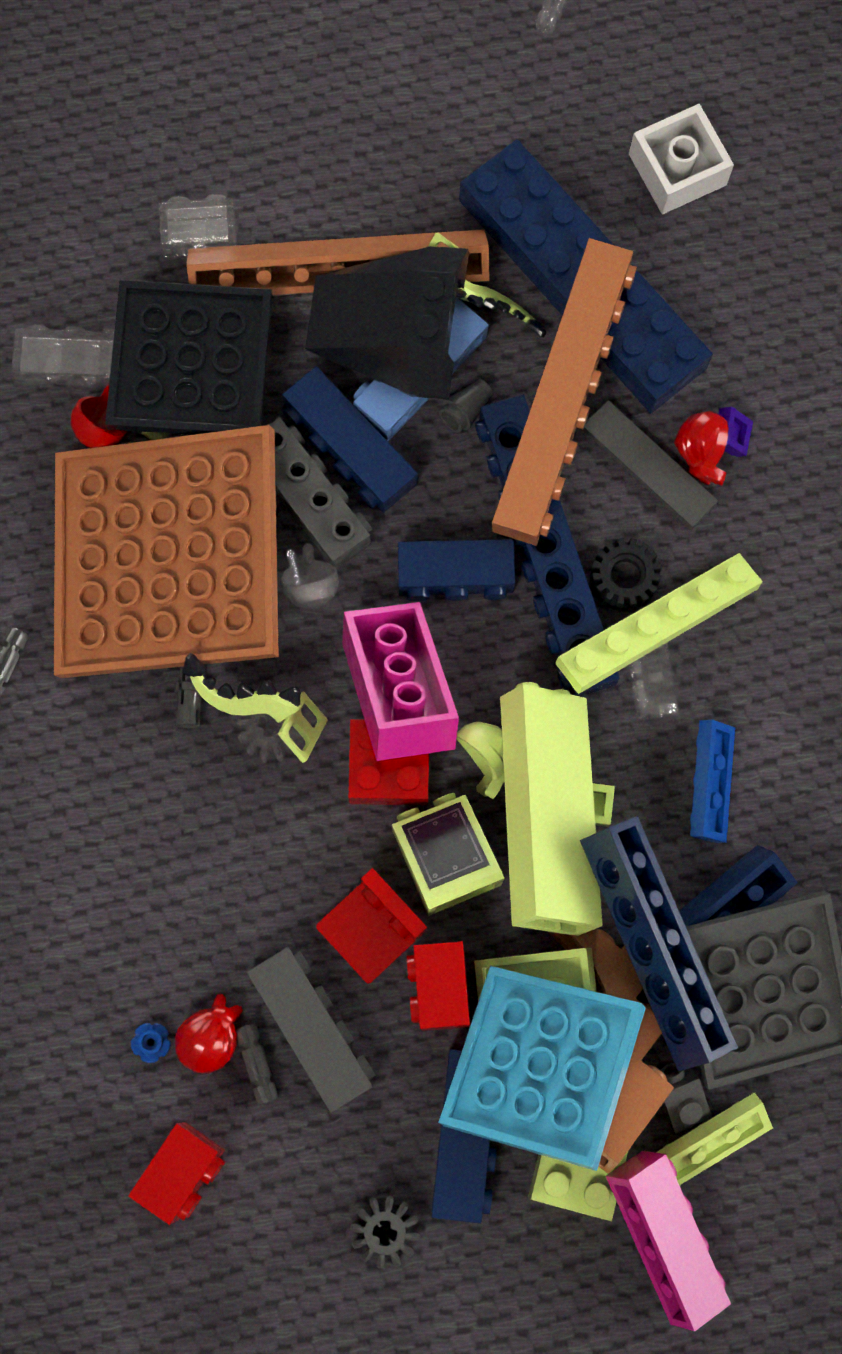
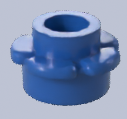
(151, 1053)

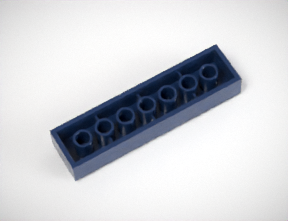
(547, 240)

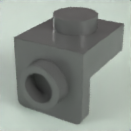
(687, 1102)

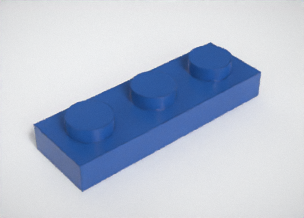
(712, 781)

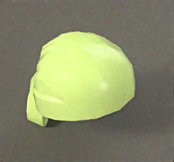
(485, 747)

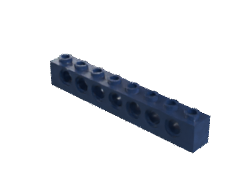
(508, 419)

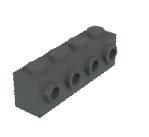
(315, 501)

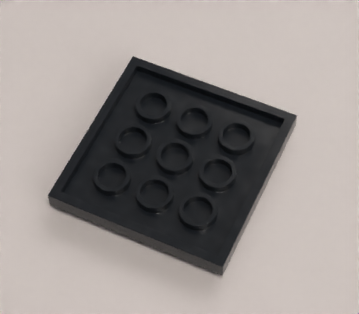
(188, 358)

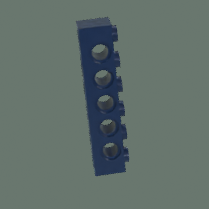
(658, 944)

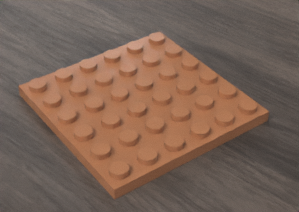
(166, 553)

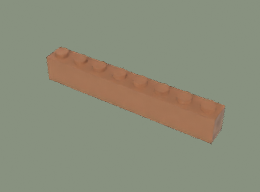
(294, 265)
(563, 391)

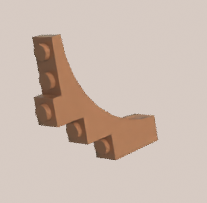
(644, 1085)

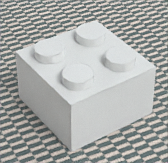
(680, 158)

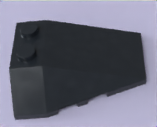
(391, 318)

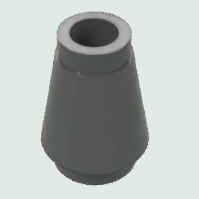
(465, 406)

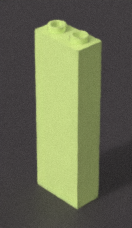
(549, 810)

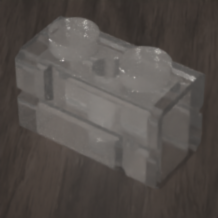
(197, 224)

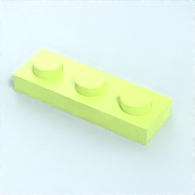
(718, 1137)

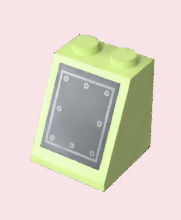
(447, 853)

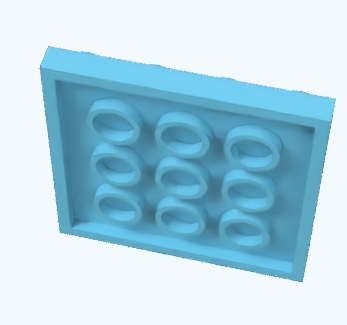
(543, 1067)

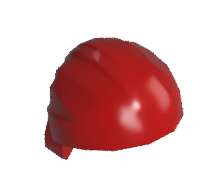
(89, 421)
(702, 444)
(208, 1037)

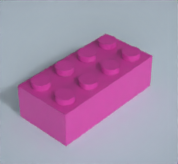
(399, 681)

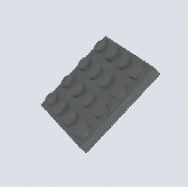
(775, 984)

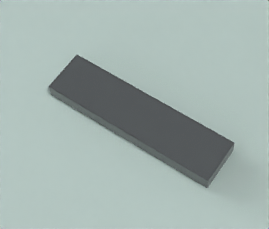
(650, 465)

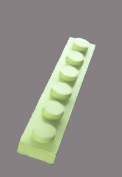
(658, 623)

